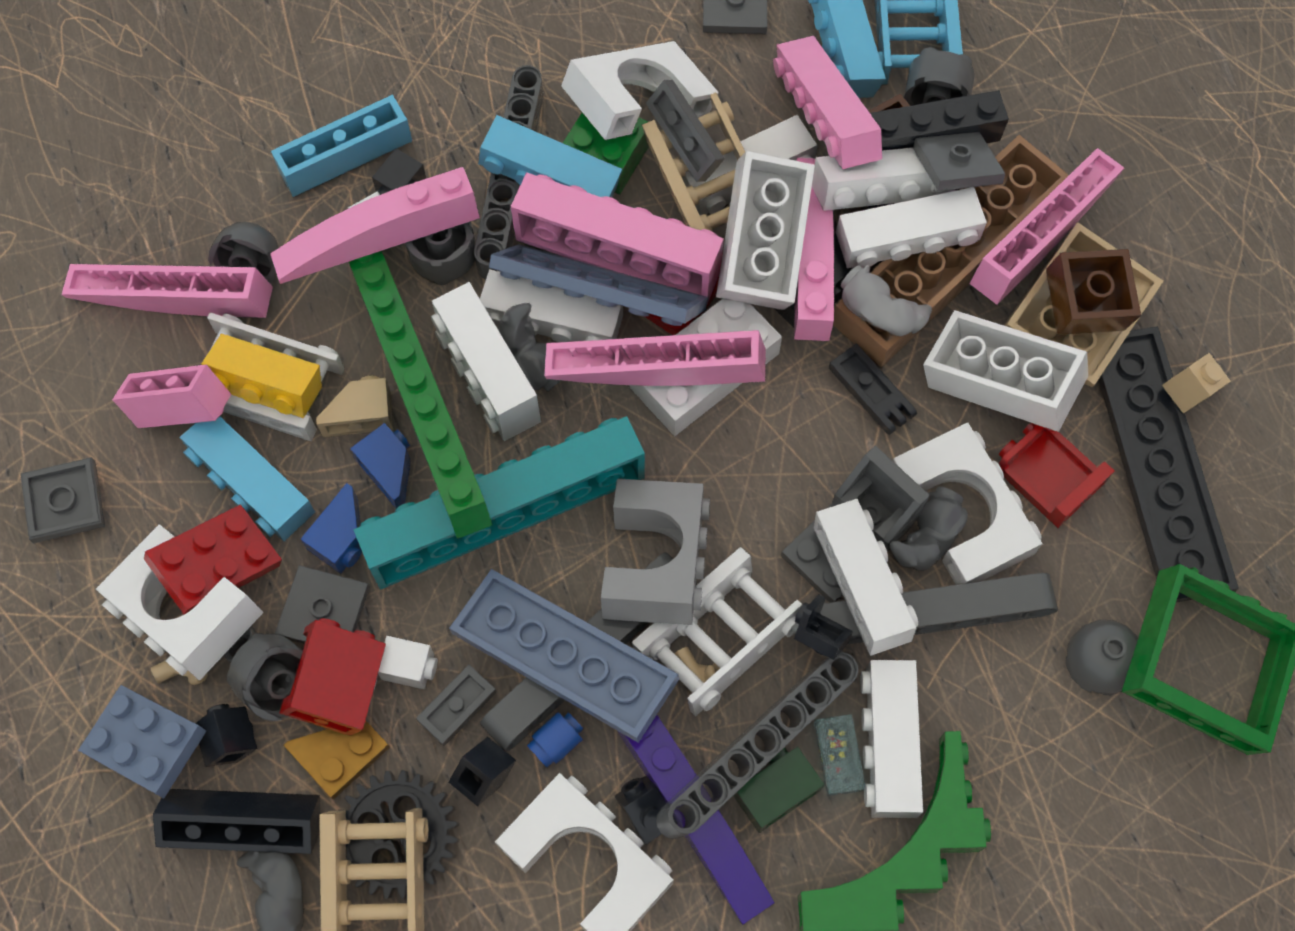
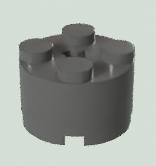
(938, 77)
(443, 254)
(264, 673)

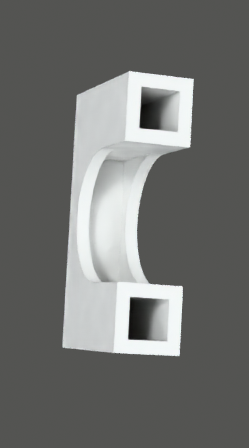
(599, 93)
(963, 459)
(192, 640)
(565, 810)

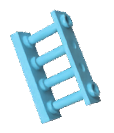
(946, 32)

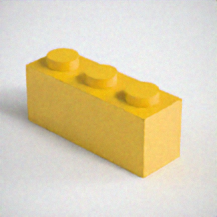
(265, 375)

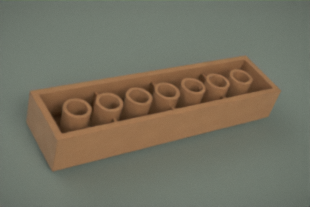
(943, 275)

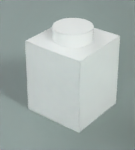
(407, 663)

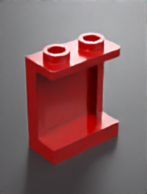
(1051, 472)
(334, 677)

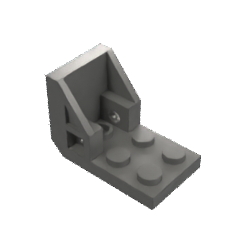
(886, 493)

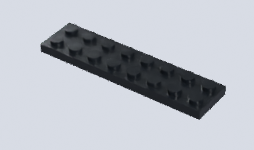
(1162, 462)

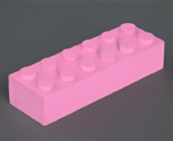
(615, 235)

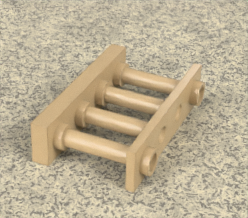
(674, 169)
(338, 872)

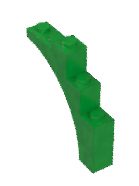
(917, 867)

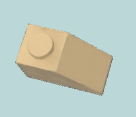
(1196, 383)
(357, 408)

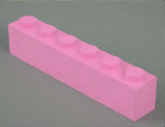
(828, 102)

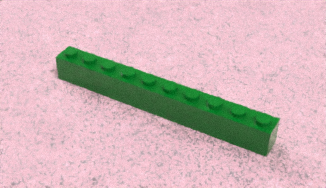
(421, 396)

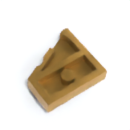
(337, 758)

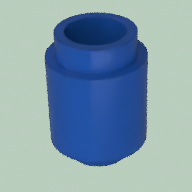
(556, 738)

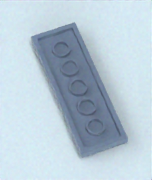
(605, 285)
(565, 655)

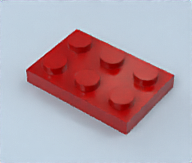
(205, 554)

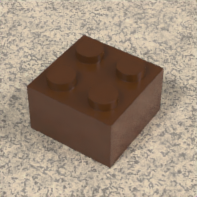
(1093, 291)

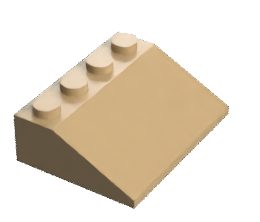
(1036, 315)

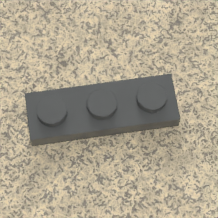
(685, 130)

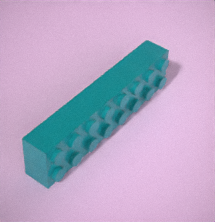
(516, 497)

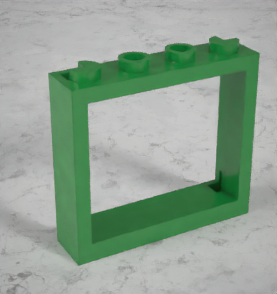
(1275, 675)

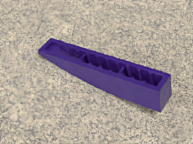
(714, 840)

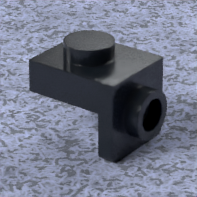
(820, 632)
(641, 804)

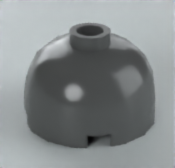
(245, 246)
(1101, 656)

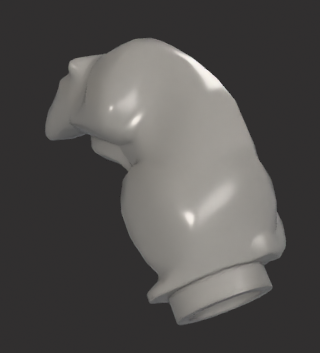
(870, 299)

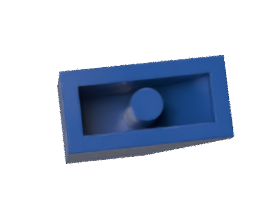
(385, 461)
(332, 533)

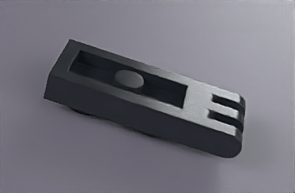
(872, 388)

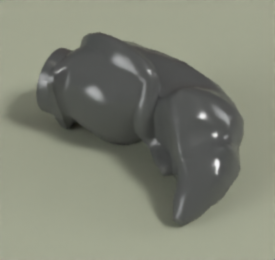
(520, 338)
(938, 528)
(281, 902)

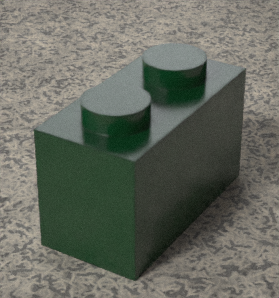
(778, 788)

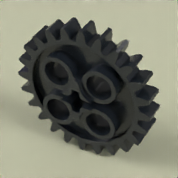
(393, 792)

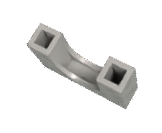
(668, 591)

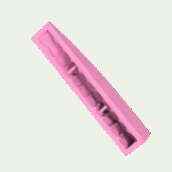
(379, 225)
(1044, 227)
(816, 274)
(172, 288)
(660, 360)

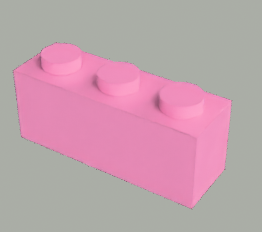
(172, 396)

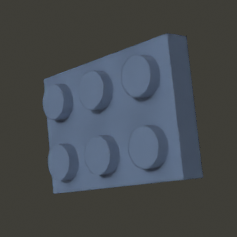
(142, 741)

